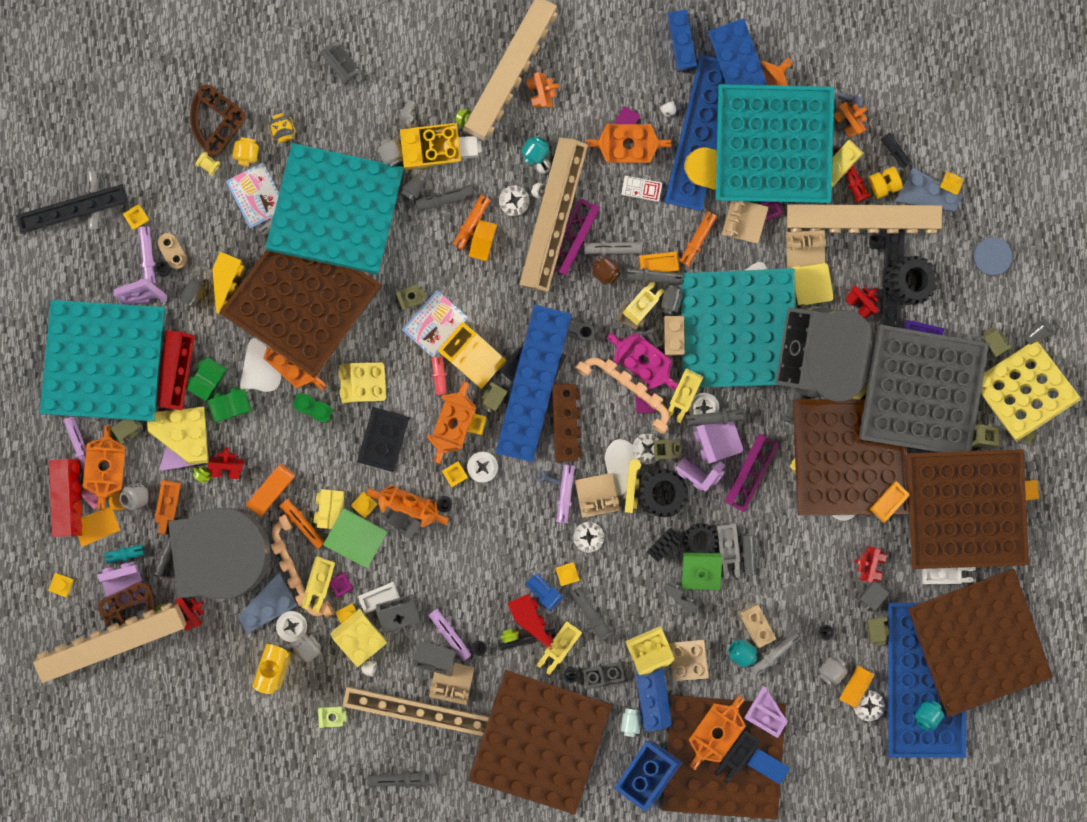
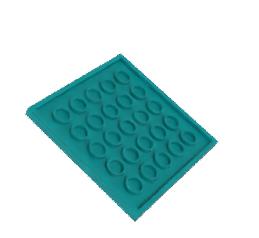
(774, 143)
(334, 208)
(735, 324)
(102, 360)

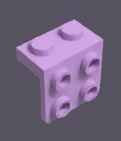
(718, 441)
(698, 477)
(119, 579)

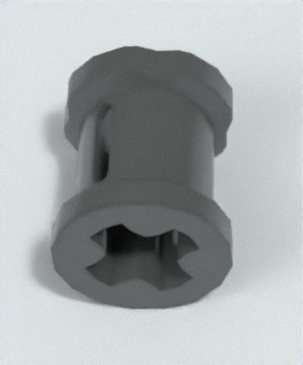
(652, 337)

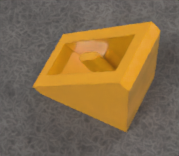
(482, 240)

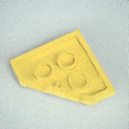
(182, 433)

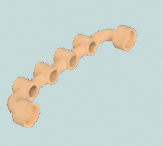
(624, 379)
(287, 565)

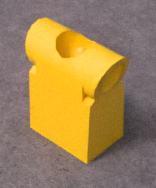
(271, 669)

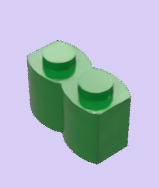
(206, 378)
(229, 405)
(308, 405)

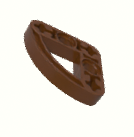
(226, 114)
(115, 611)

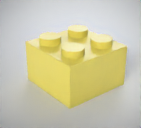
(358, 638)

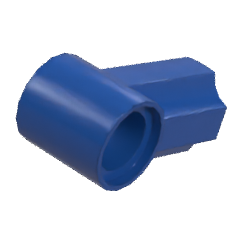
(547, 595)

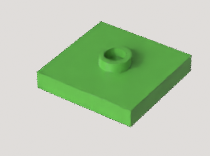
(702, 571)

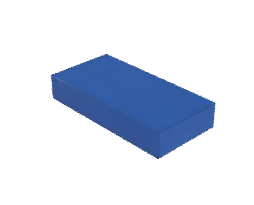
(768, 766)

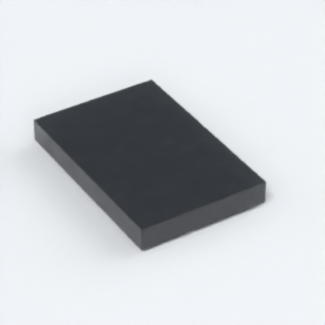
(383, 439)

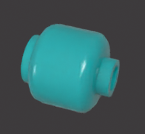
(535, 150)
(742, 653)
(929, 715)

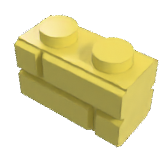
(330, 507)

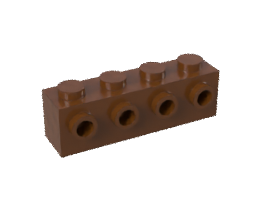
(565, 422)

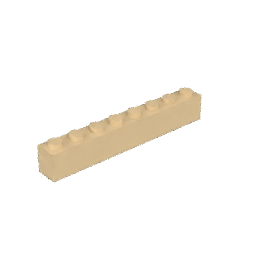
(510, 69)
(553, 214)
(865, 218)
(109, 642)
(415, 711)

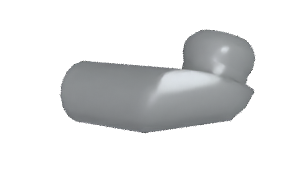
(407, 116)

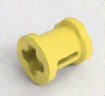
(208, 163)

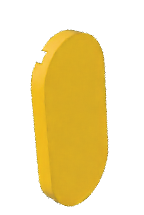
(701, 167)

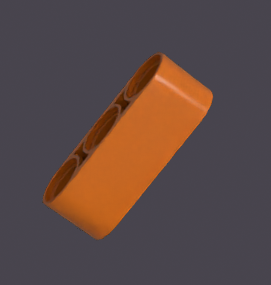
(270, 490)

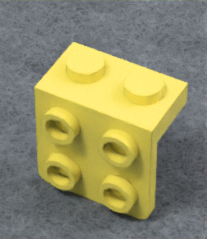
(812, 284)
(362, 382)
(650, 651)

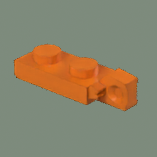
(167, 504)

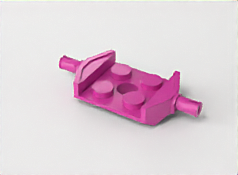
(652, 372)

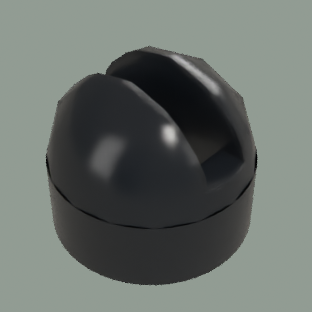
(876, 241)
(159, 272)
(440, 504)
(823, 629)
(482, 648)
(571, 678)

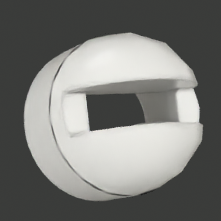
(668, 109)
(540, 168)
(536, 187)
(369, 668)

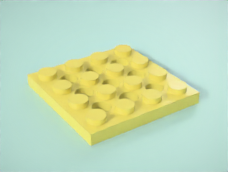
(1012, 388)

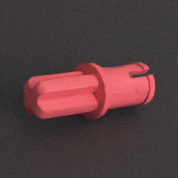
(439, 375)

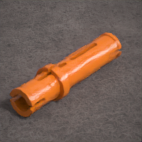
(467, 229)
(694, 246)
(287, 507)

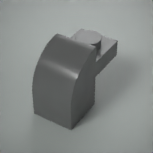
(403, 522)

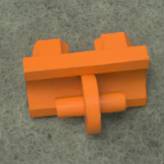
(545, 88)
(856, 125)

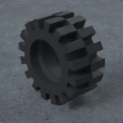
(700, 528)
(664, 544)

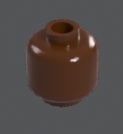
(606, 270)

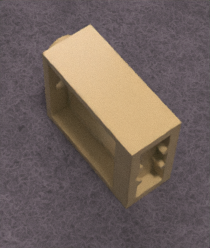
(752, 618)

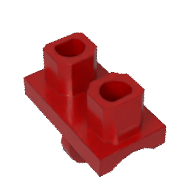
(856, 294)
(226, 461)
(868, 564)
(192, 620)

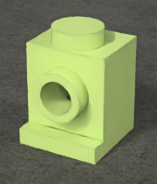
(324, 712)

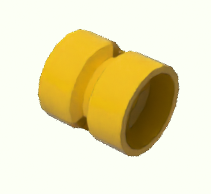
(878, 182)

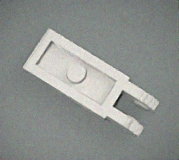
(946, 576)

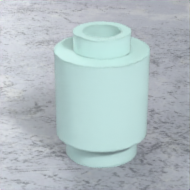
(631, 722)

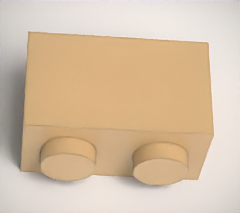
(674, 335)

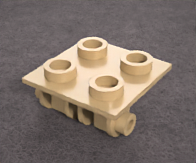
(745, 221)
(805, 248)
(597, 495)
(689, 660)
(453, 688)

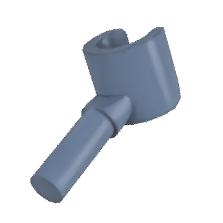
(855, 99)
(547, 478)

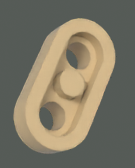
(172, 250)

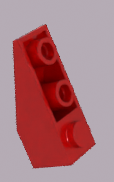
(527, 618)

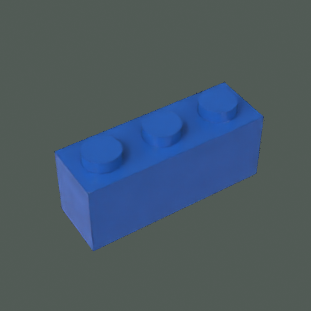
(681, 40)
(654, 700)

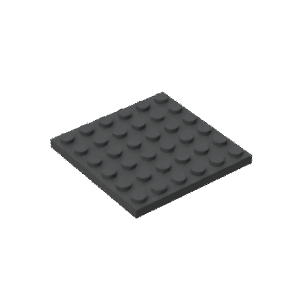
(923, 390)

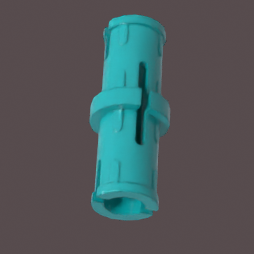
(124, 554)

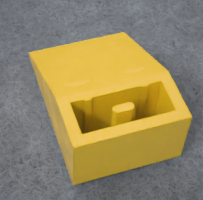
(430, 146)
(225, 278)
(471, 355)

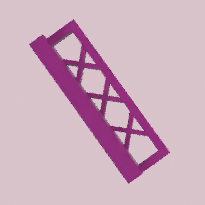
(580, 236)
(747, 465)

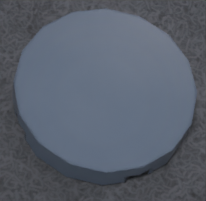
(992, 256)

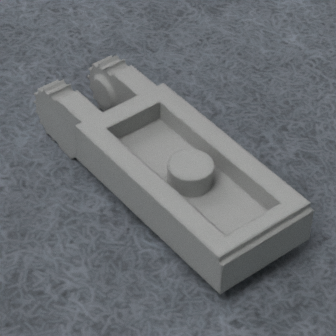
(729, 548)

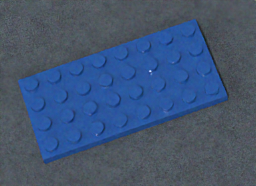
(907, 689)

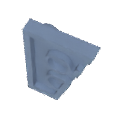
(924, 190)
(268, 604)

